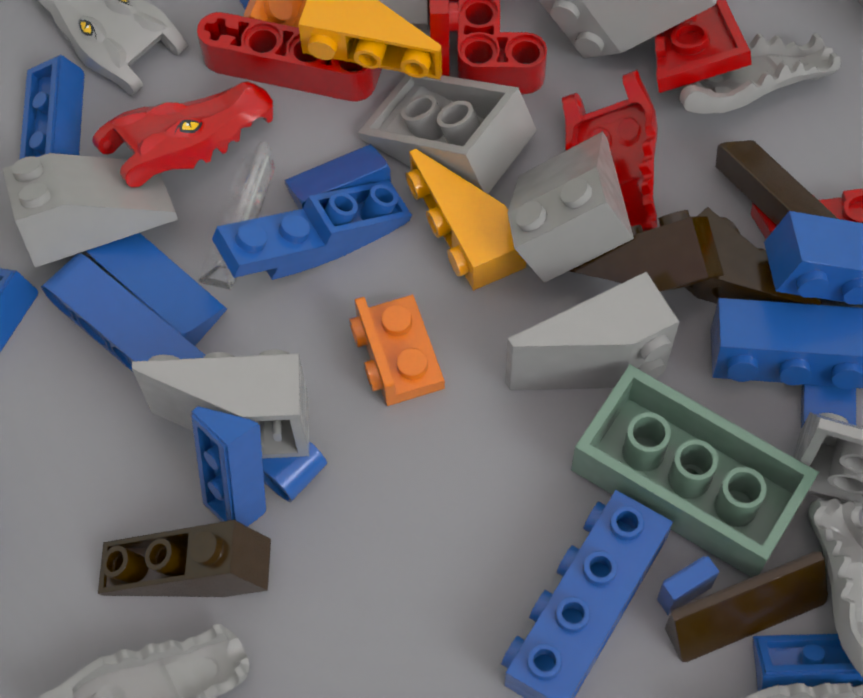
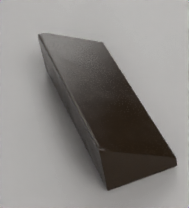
(766, 181)
(748, 607)

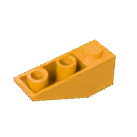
(368, 35)
(469, 221)

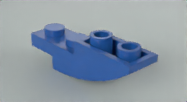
(311, 236)

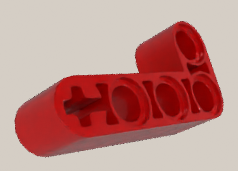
(237, 46)
(497, 51)

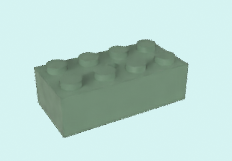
(739, 485)

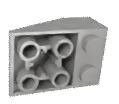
(254, 387)

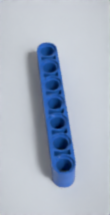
(137, 334)

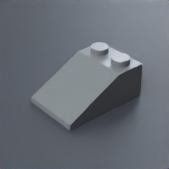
(618, 25)
(456, 122)
(80, 203)
(569, 209)
(595, 341)
(836, 452)

